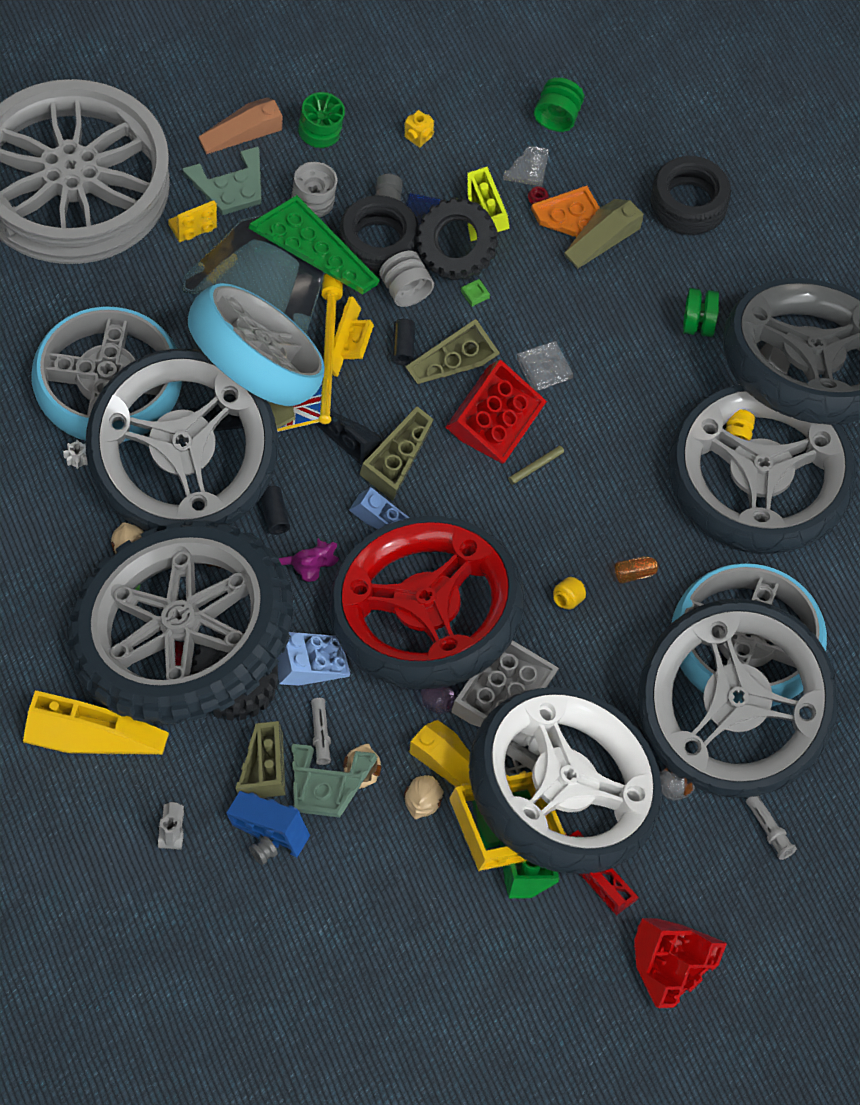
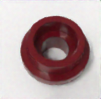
(537, 192)

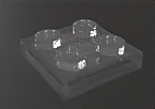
(544, 366)

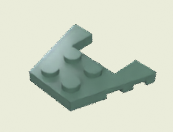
(233, 190)
(326, 790)

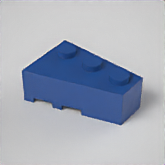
(269, 819)

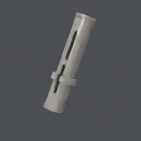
(321, 739)

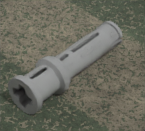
(776, 835)

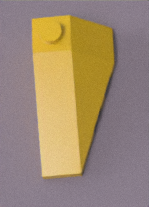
(442, 752)

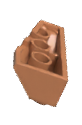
(245, 124)

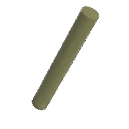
(536, 465)

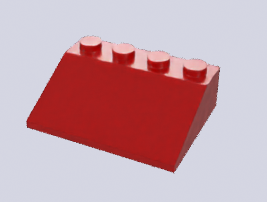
(496, 412)

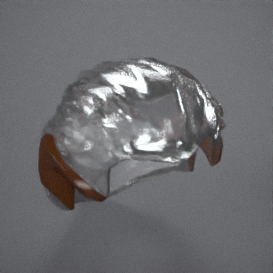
(674, 787)

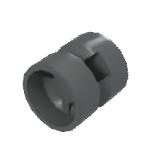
(389, 185)

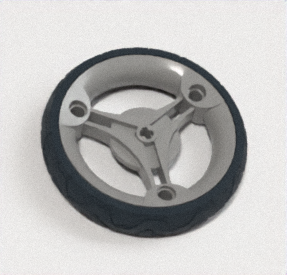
(104, 440)
(760, 470)
(735, 778)

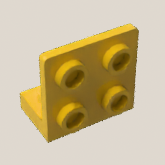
(194, 221)

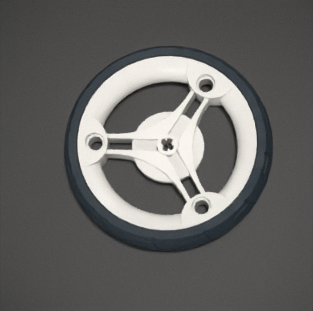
(565, 780)

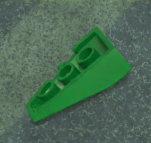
(527, 879)

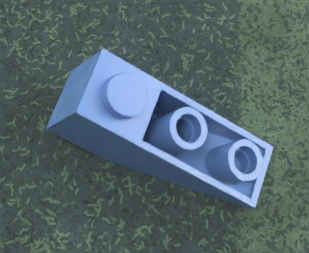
(375, 509)

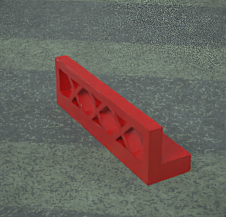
(605, 890)

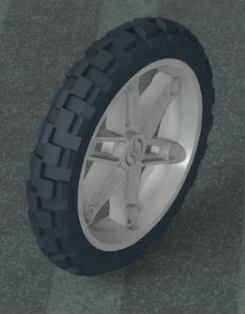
(181, 696)

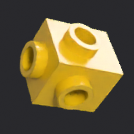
(419, 128)

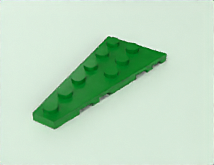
(310, 239)

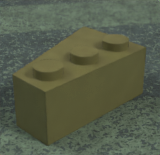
(264, 766)

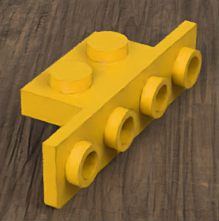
(351, 336)

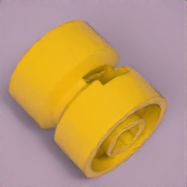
(741, 424)

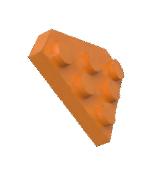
(567, 211)

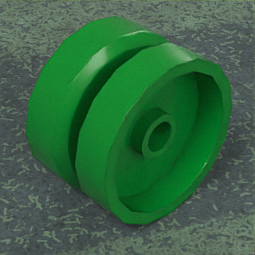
(703, 313)

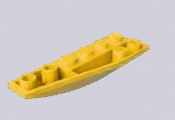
(87, 728)

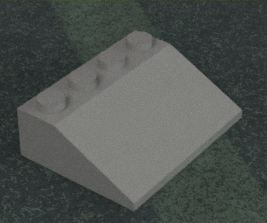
(509, 675)

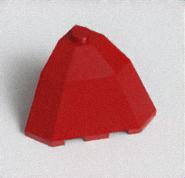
(673, 958)

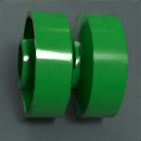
(321, 120)

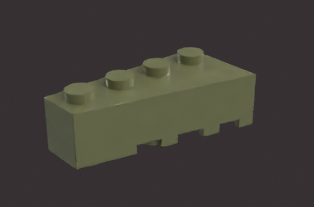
(394, 457)

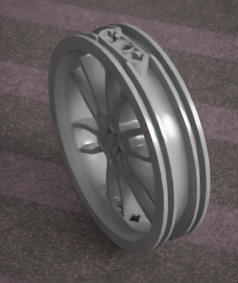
(79, 170)

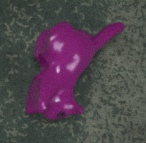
(308, 561)

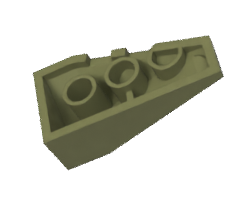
(604, 230)
(458, 353)

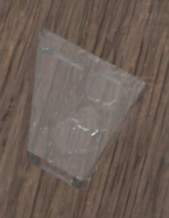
(529, 167)

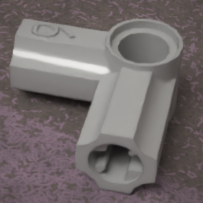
(171, 827)

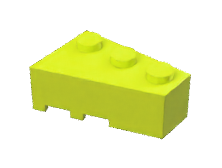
(484, 192)

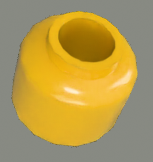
(569, 593)

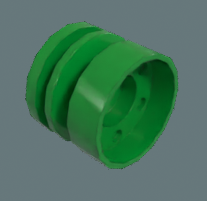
(559, 104)

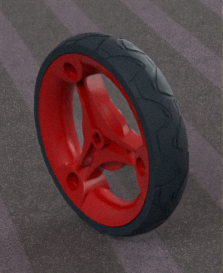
(426, 602)

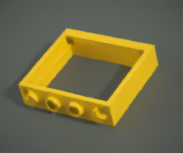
(499, 856)

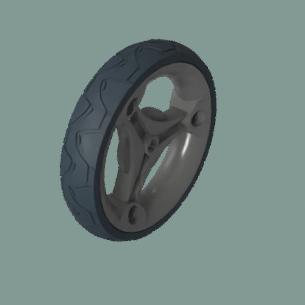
(806, 347)

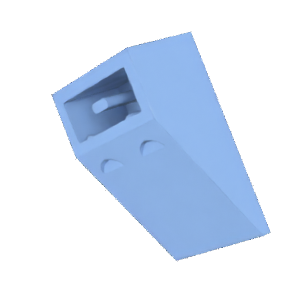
(311, 660)

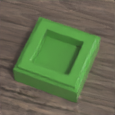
(475, 292)

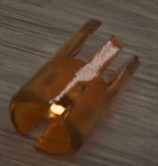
(635, 569)

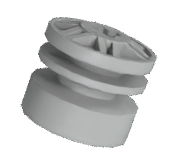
(315, 186)
(406, 278)

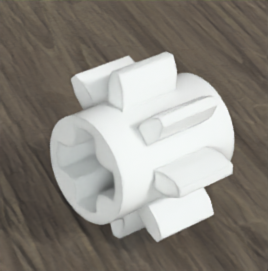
(76, 454)

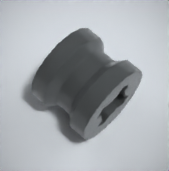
(263, 850)

